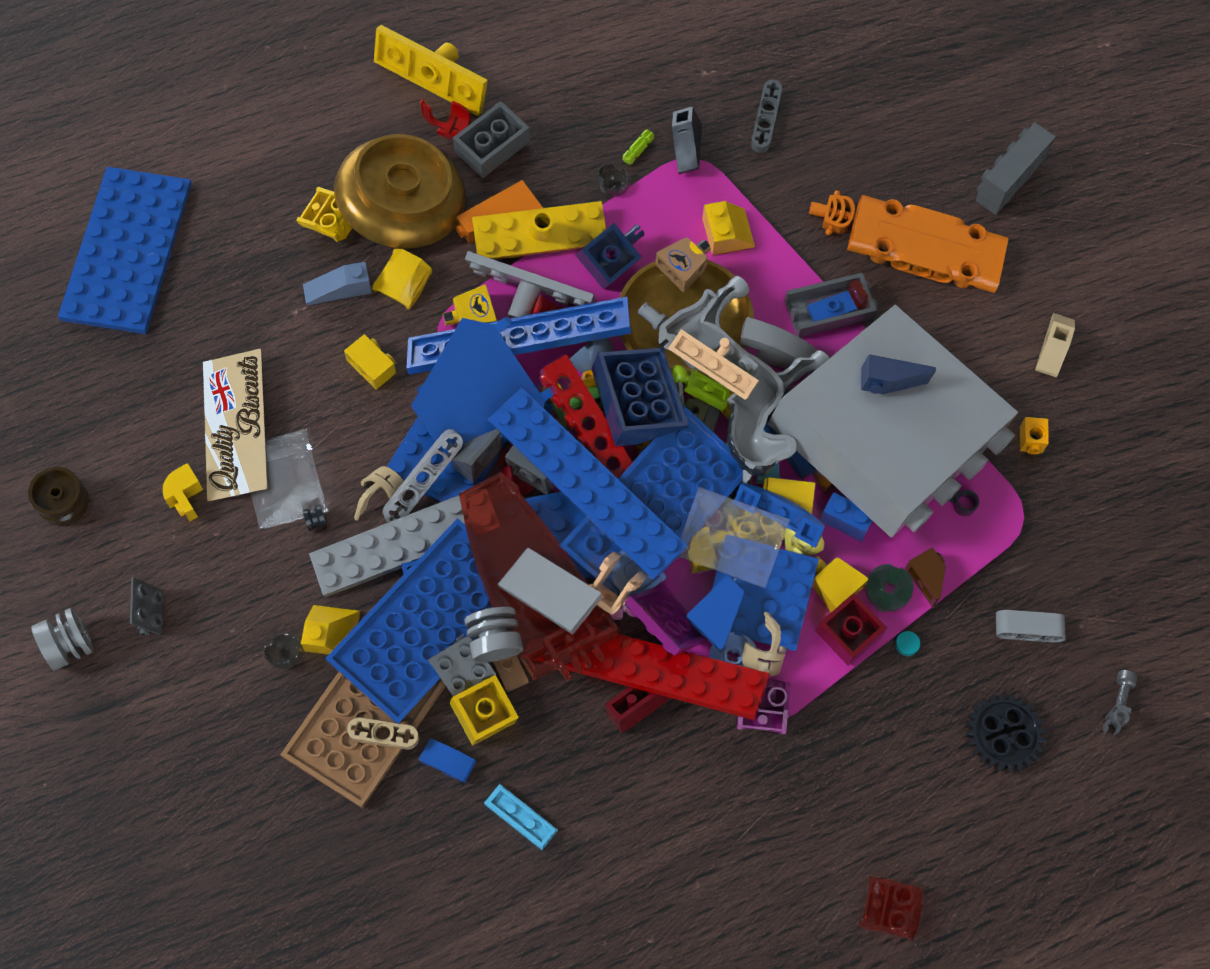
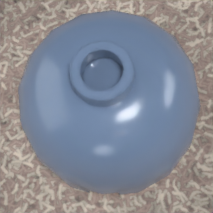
(585, 357)

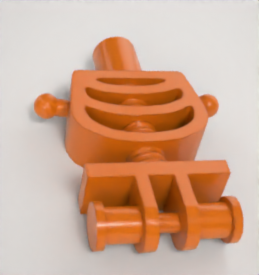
(831, 210)

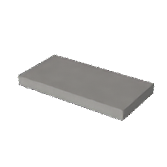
(550, 590)

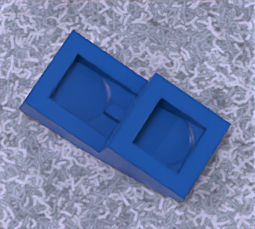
(447, 760)

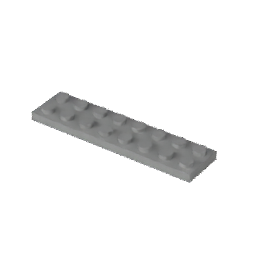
(382, 548)

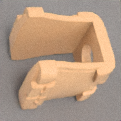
(614, 602)

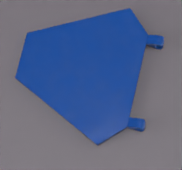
(472, 382)

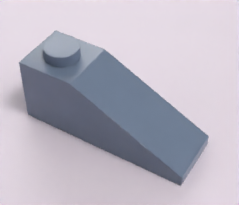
(338, 284)

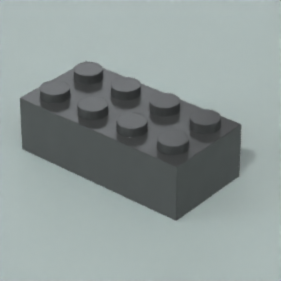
(1014, 167)

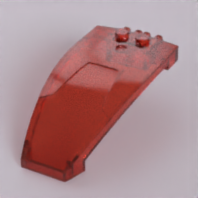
(499, 532)

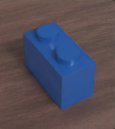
(846, 517)

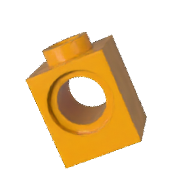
(1036, 427)

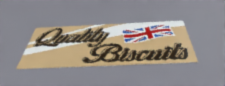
(234, 425)

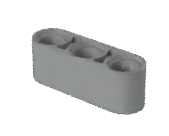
(1030, 626)

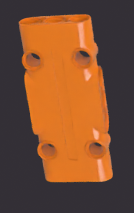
(928, 243)

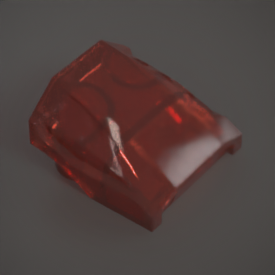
(892, 908)

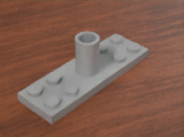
(529, 285)

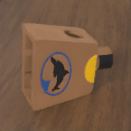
(683, 261)

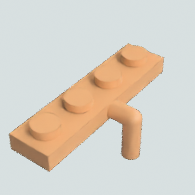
(714, 363)

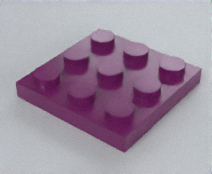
(665, 619)

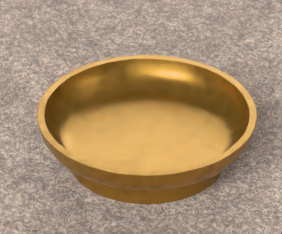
(400, 191)
(664, 296)

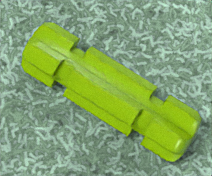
(638, 147)

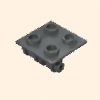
(146, 607)
(457, 667)

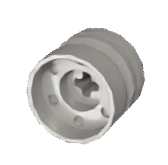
(493, 634)
(59, 640)

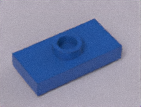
(832, 306)

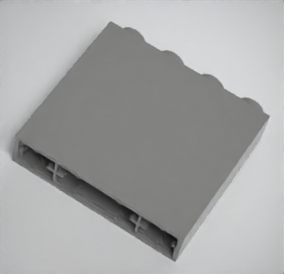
(897, 446)

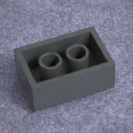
(491, 139)

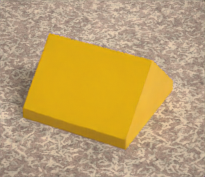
(795, 491)

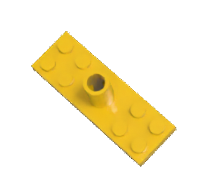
(431, 69)
(518, 234)

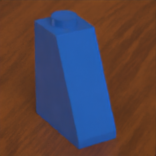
(718, 611)

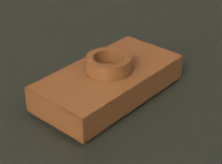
(511, 673)

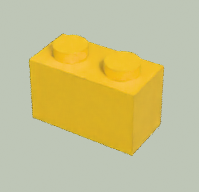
(370, 361)

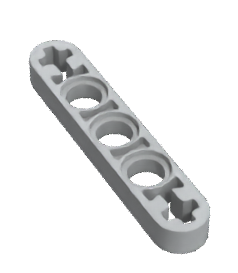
(424, 465)

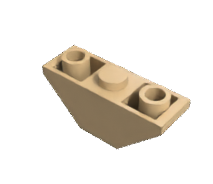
(1055, 345)

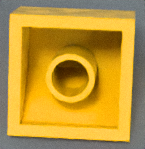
(727, 227)

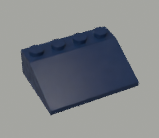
(638, 395)

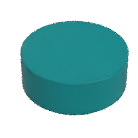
(907, 643)

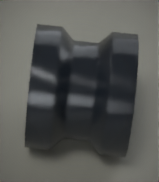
(314, 517)

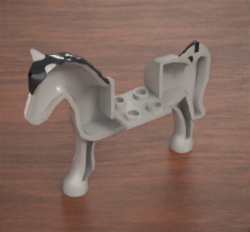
(748, 444)

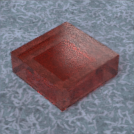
(858, 294)

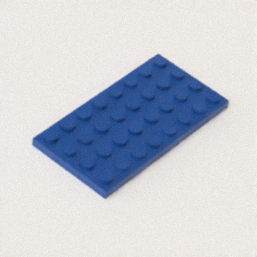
(125, 250)
(666, 481)
(412, 623)

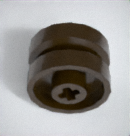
(58, 496)

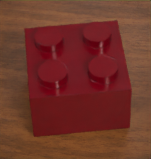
(851, 629)

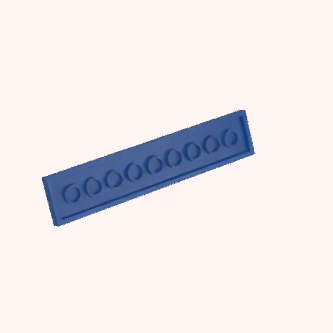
(536, 331)
(588, 484)

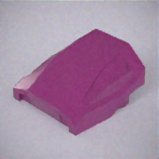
(772, 711)

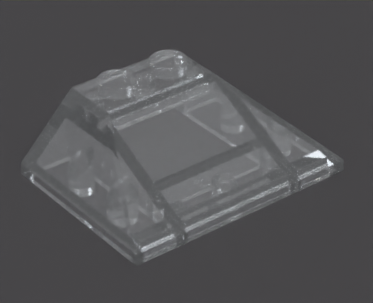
(290, 481)

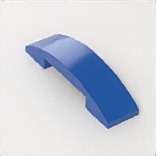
(802, 522)

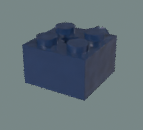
(619, 247)

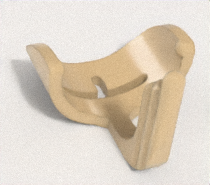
(378, 477)
(751, 654)

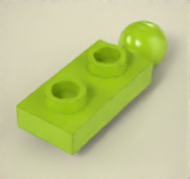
(702, 387)

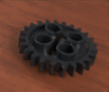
(1014, 753)

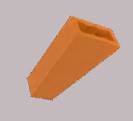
(512, 199)

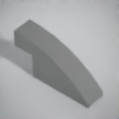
(774, 344)

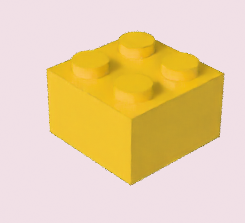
(483, 710)

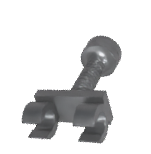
(1120, 713)

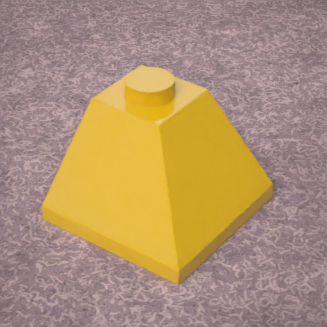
(327, 628)

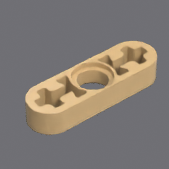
(364, 736)

